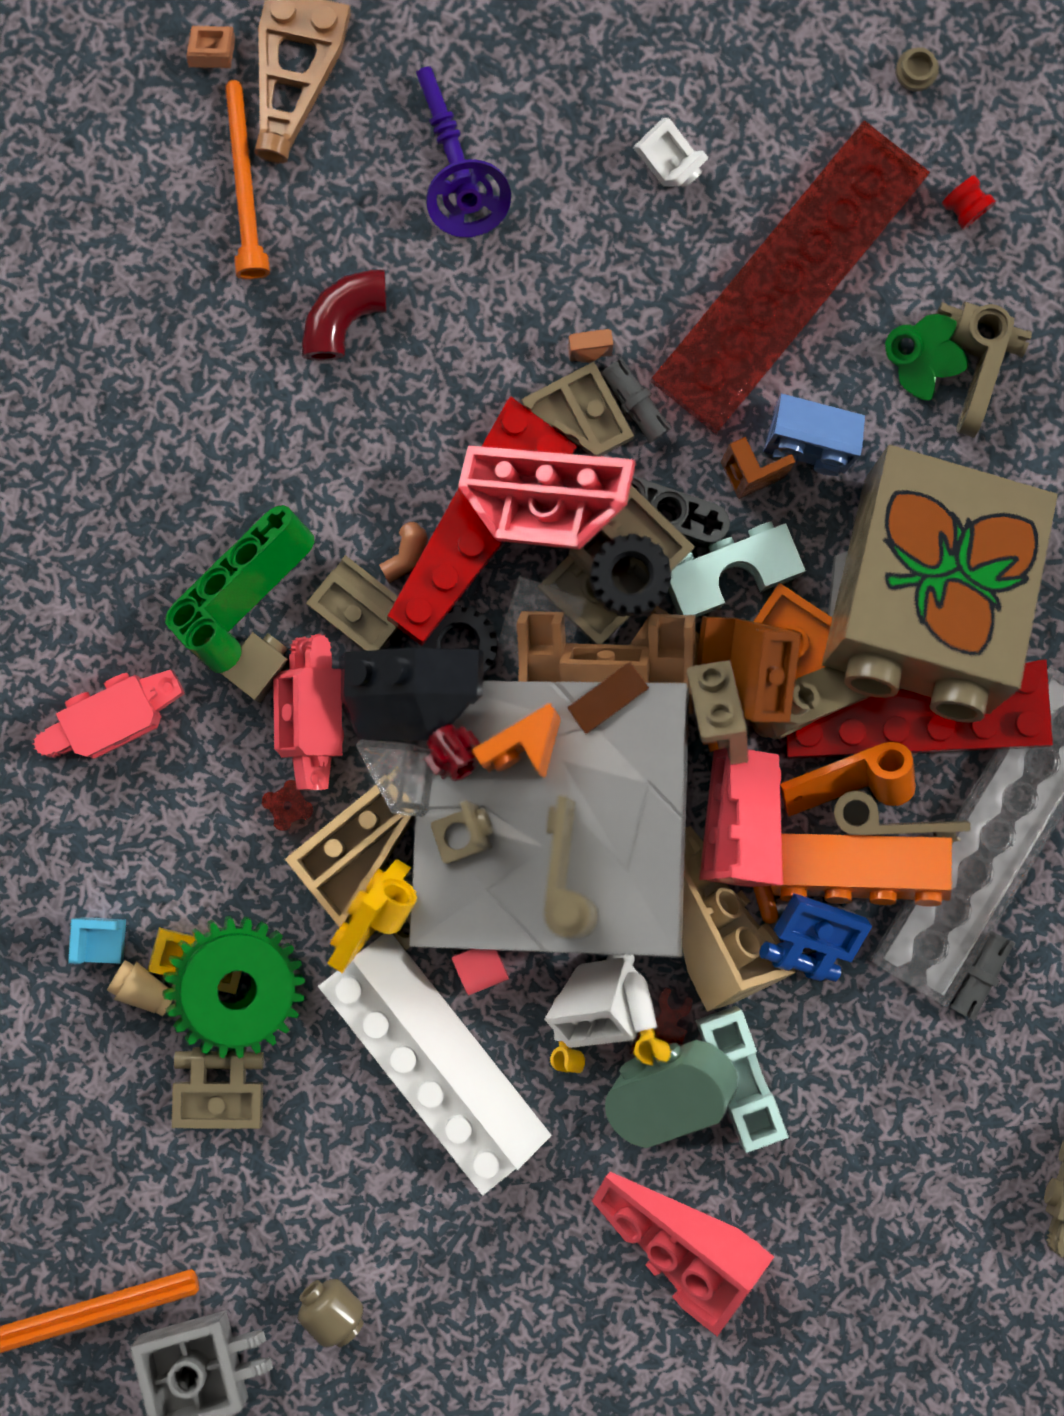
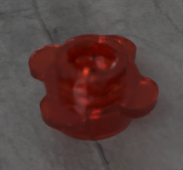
(282, 817)

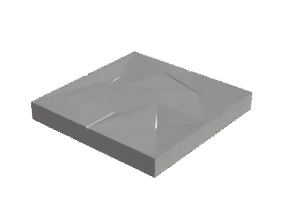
(623, 840)

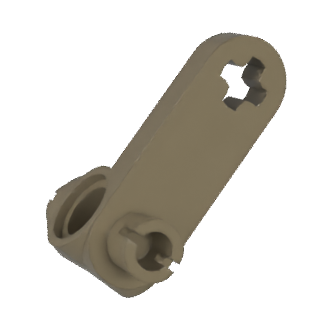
(989, 351)
(813, 698)

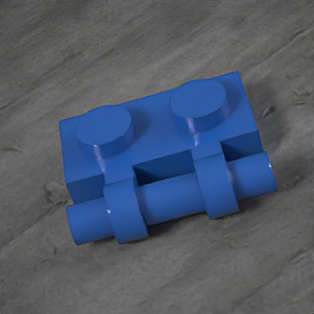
(820, 928)

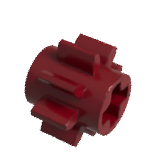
(452, 752)

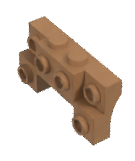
(548, 657)

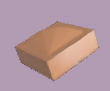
(210, 46)
(590, 345)

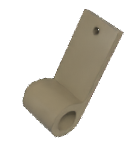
(859, 815)
(564, 910)

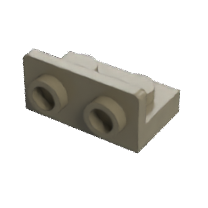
(719, 708)

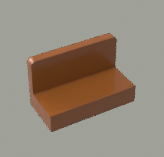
(745, 471)

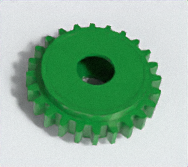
(260, 1010)

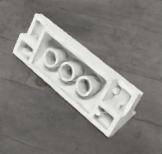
(436, 1062)

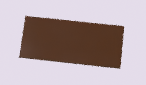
(608, 697)

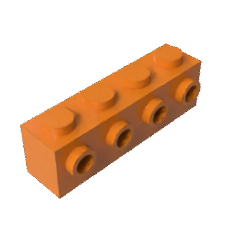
(866, 868)

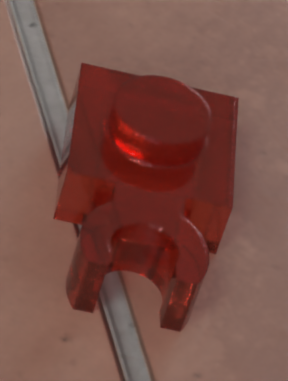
(667, 1020)

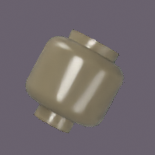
(330, 1313)

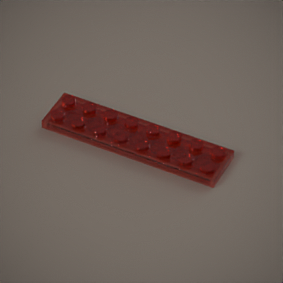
(790, 277)

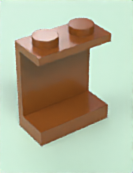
(761, 663)

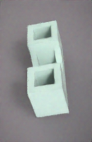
(766, 555)
(753, 1105)

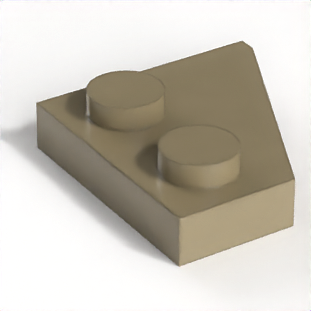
(582, 411)

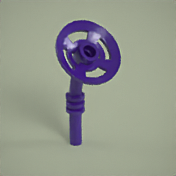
(464, 184)

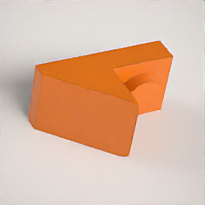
(532, 734)

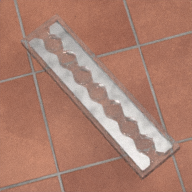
(1010, 822)

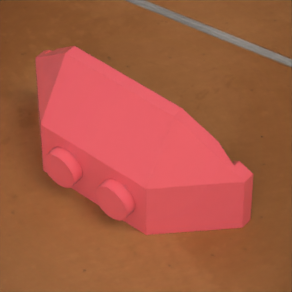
(544, 494)

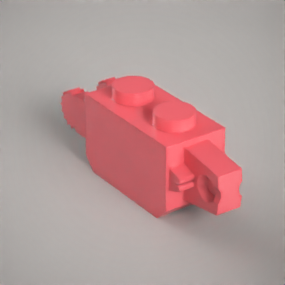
(309, 712)
(111, 717)

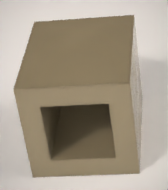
(258, 666)

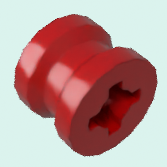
(968, 202)

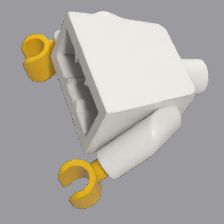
(602, 1006)

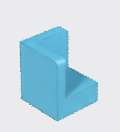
(97, 940)

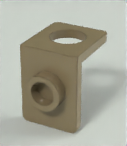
(478, 826)

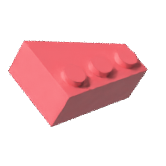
(743, 822)

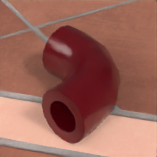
(337, 309)

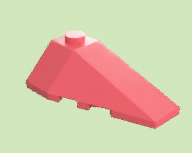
(700, 1255)

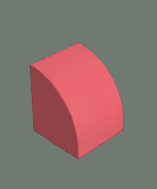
(479, 969)

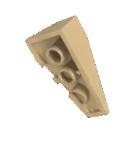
(722, 937)

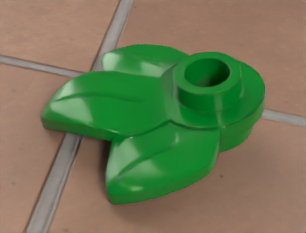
(932, 355)

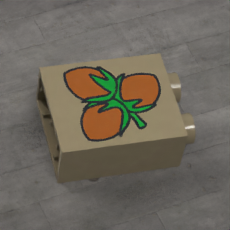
(940, 584)

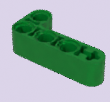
(236, 585)

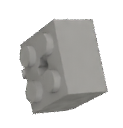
(212, 1352)

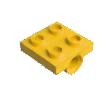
(380, 908)

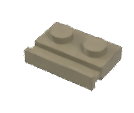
(355, 605)

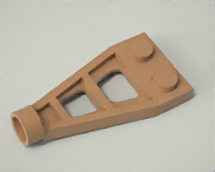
(306, 22)

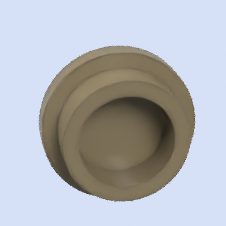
(917, 69)

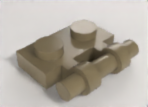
(217, 1104)

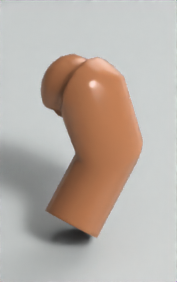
(411, 547)

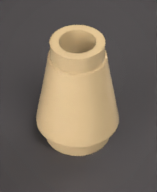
(138, 988)

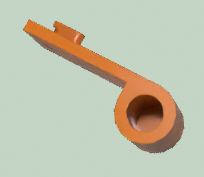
(884, 768)

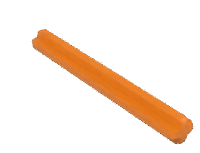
(98, 1310)

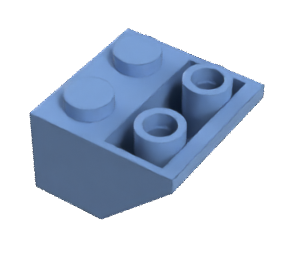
(815, 434)

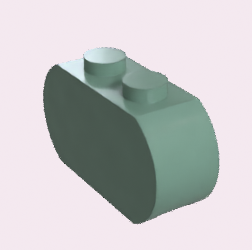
(671, 1096)

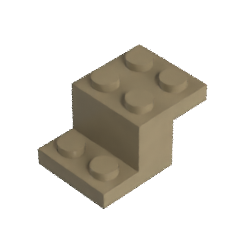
(627, 574)

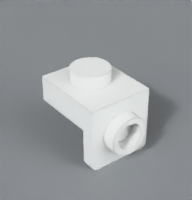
(670, 155)

